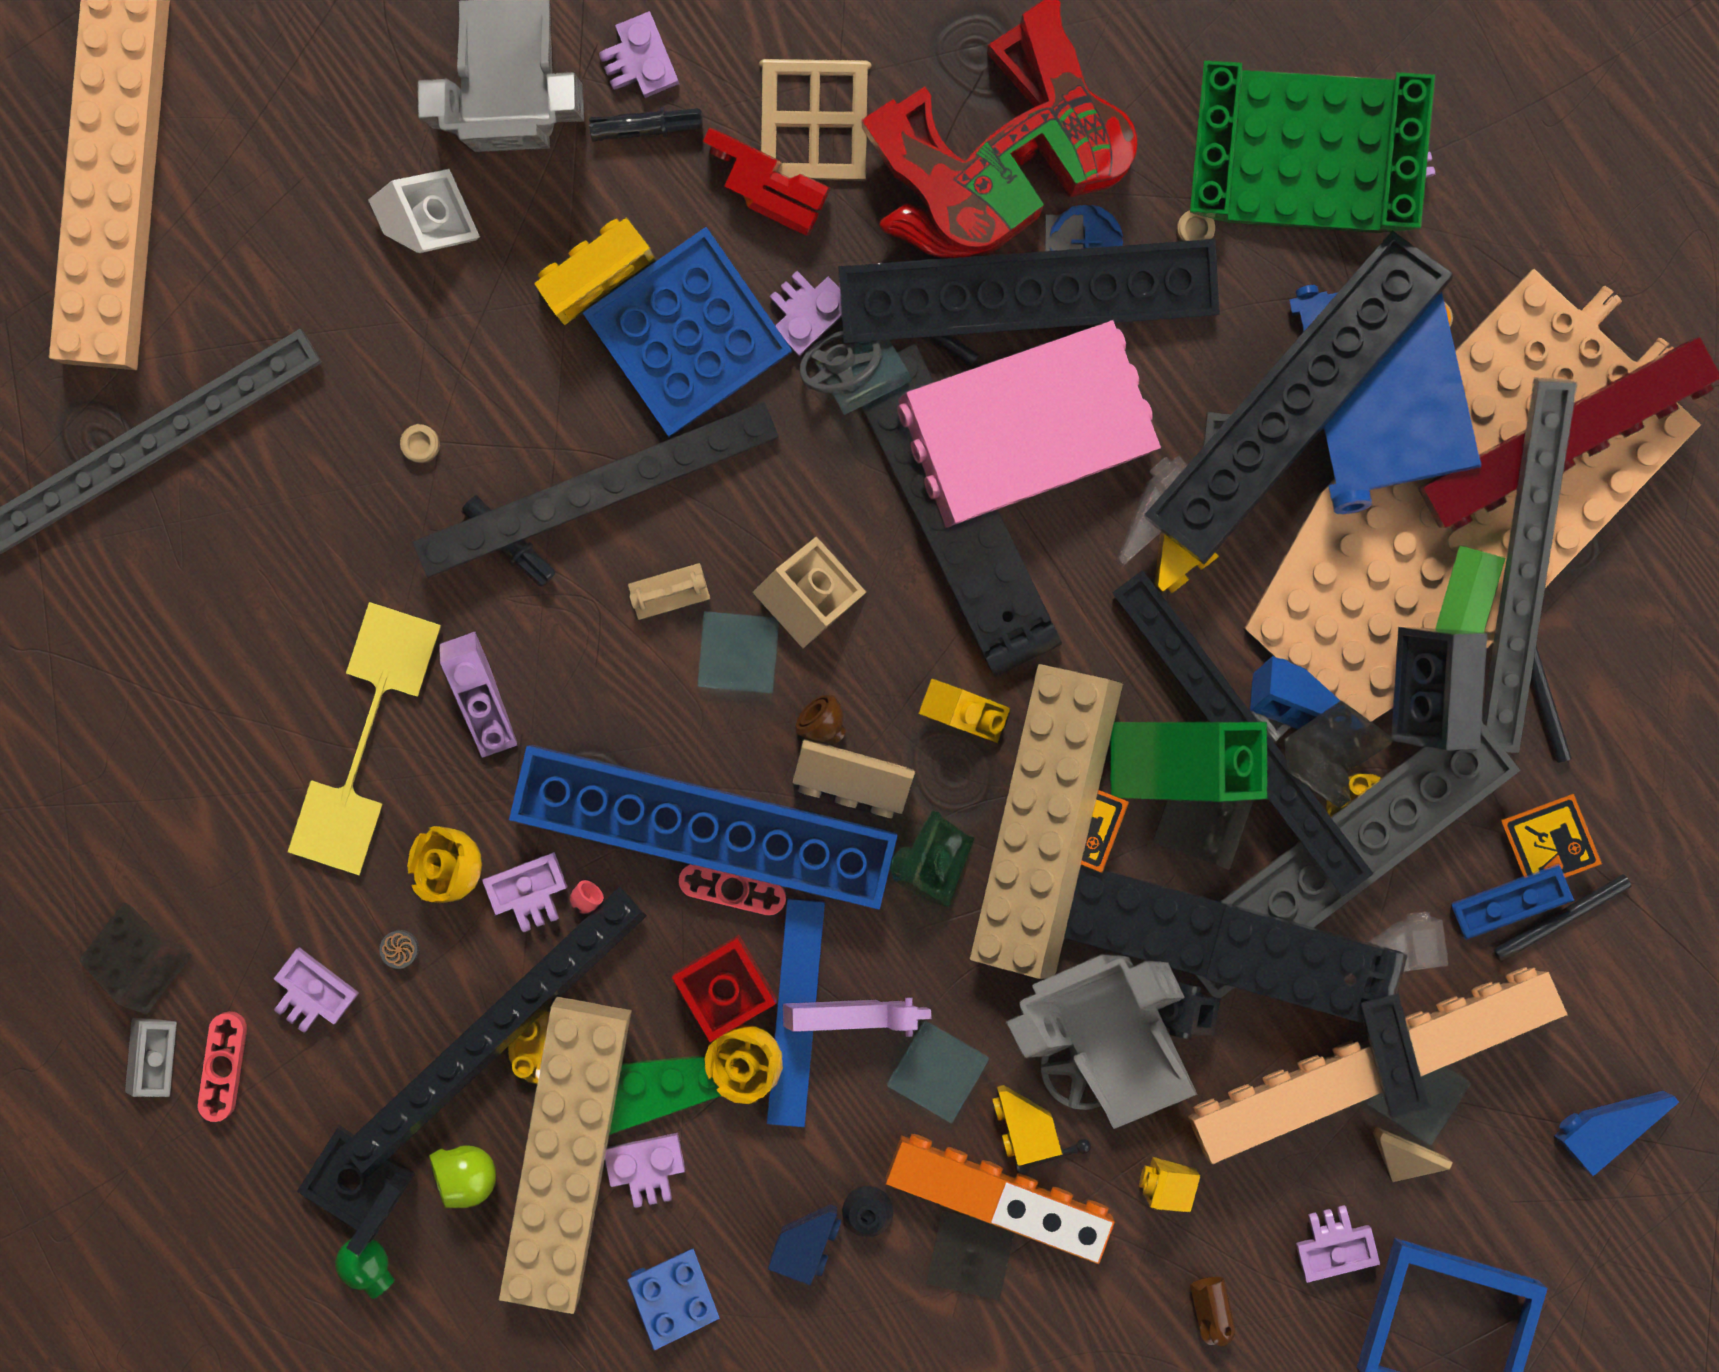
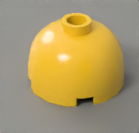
(444, 864)
(744, 1063)

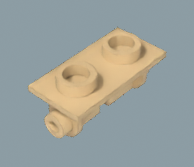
(668, 591)

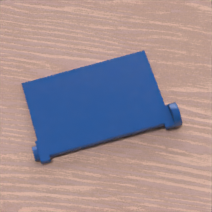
(1405, 416)

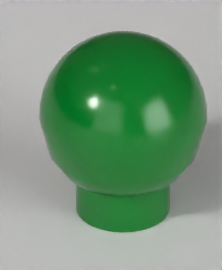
(365, 1271)

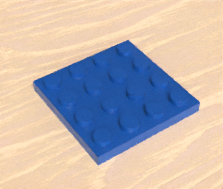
(687, 332)

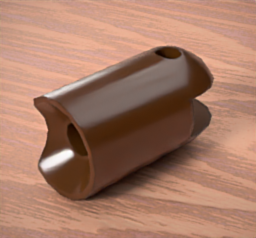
(1213, 1310)

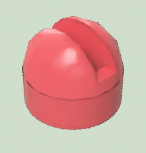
(586, 897)

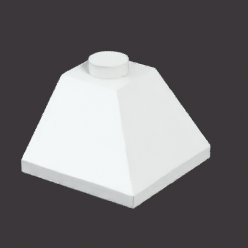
(424, 212)

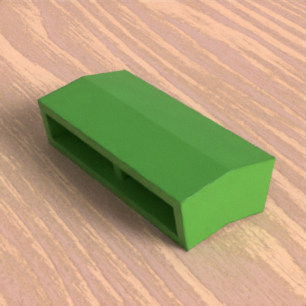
(1470, 590)

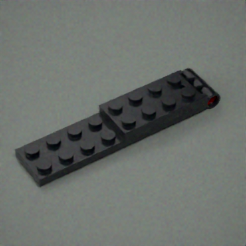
(974, 554)
(1231, 944)

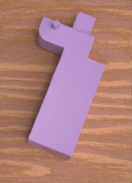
(854, 1015)

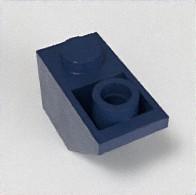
(801, 1245)

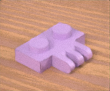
(640, 57)
(807, 311)
(527, 890)
(312, 991)
(645, 1166)
(1336, 1247)

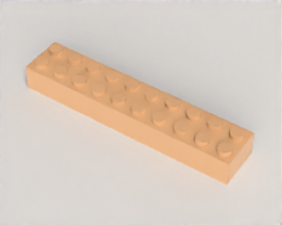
(109, 183)
(1350, 1075)

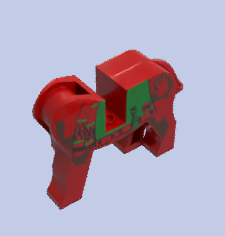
(987, 198)

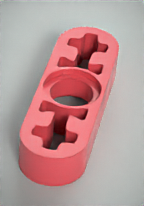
(757, 903)
(227, 1095)

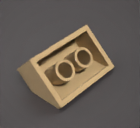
(852, 778)

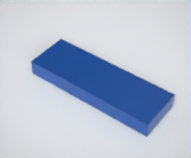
(1512, 901)

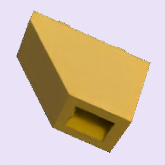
(1173, 564)
(964, 710)
(1029, 1127)
(1169, 1185)

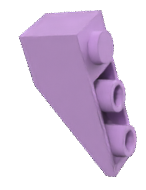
(477, 694)

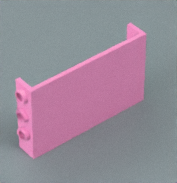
(1028, 423)

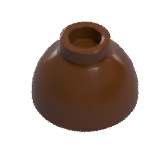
(821, 721)

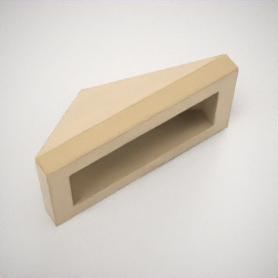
(1406, 1158)

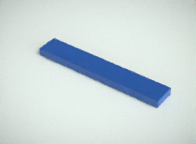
(797, 985)

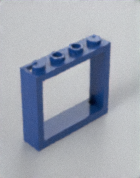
(1407, 1253)

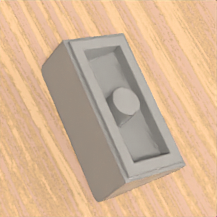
(150, 1057)

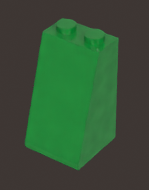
(1189, 760)

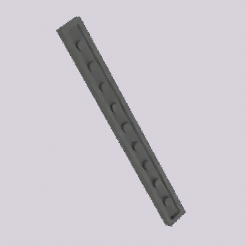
(156, 438)
(1528, 559)

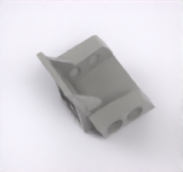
(506, 80)
(1116, 1029)

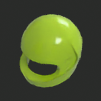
(463, 1175)

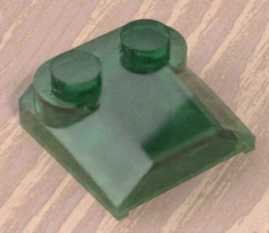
(933, 860)

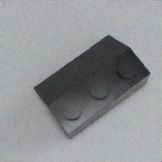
(1439, 688)

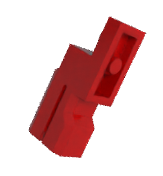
(756, 171)

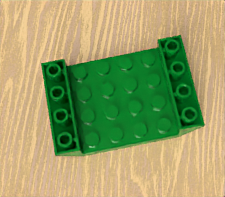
(1312, 149)

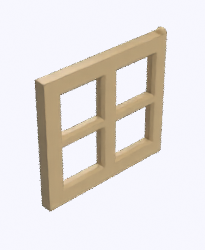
(814, 118)

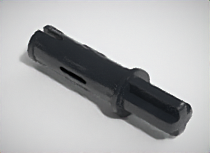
(644, 124)
(520, 552)

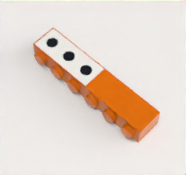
(999, 1198)

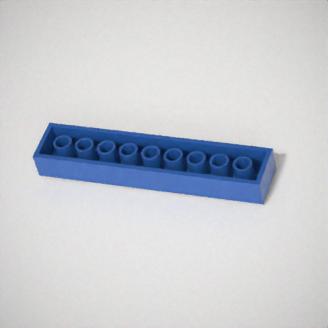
(703, 826)

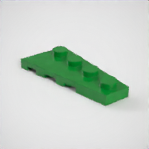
(660, 1088)

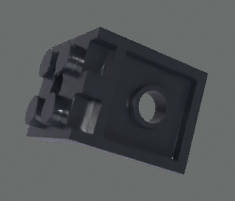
(361, 1207)

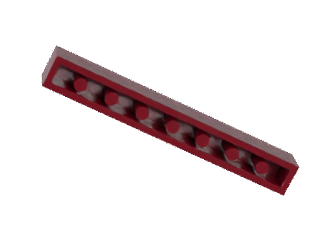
(1595, 419)

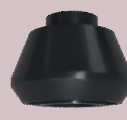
(858, 1205)

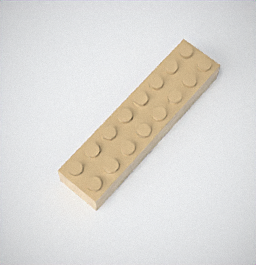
(1046, 822)
(565, 1154)

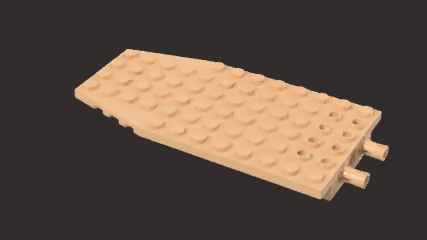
(1390, 565)

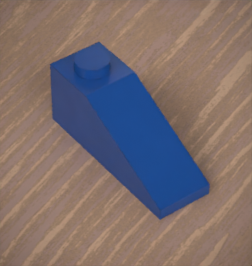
(1288, 693)
(1605, 1131)

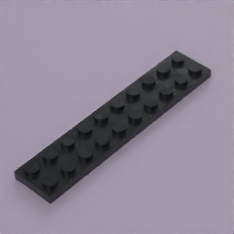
(1028, 290)
(1298, 397)

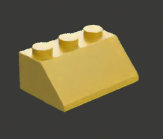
(594, 270)

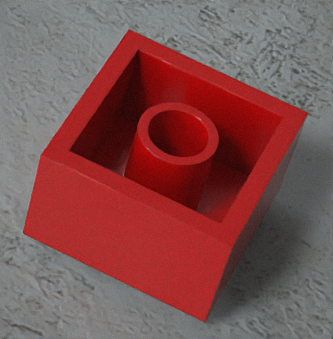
(724, 988)

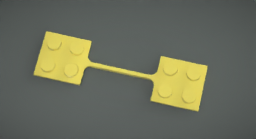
(337, 822)

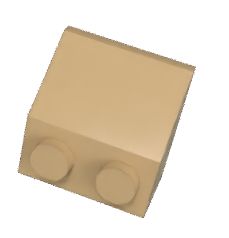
(809, 592)

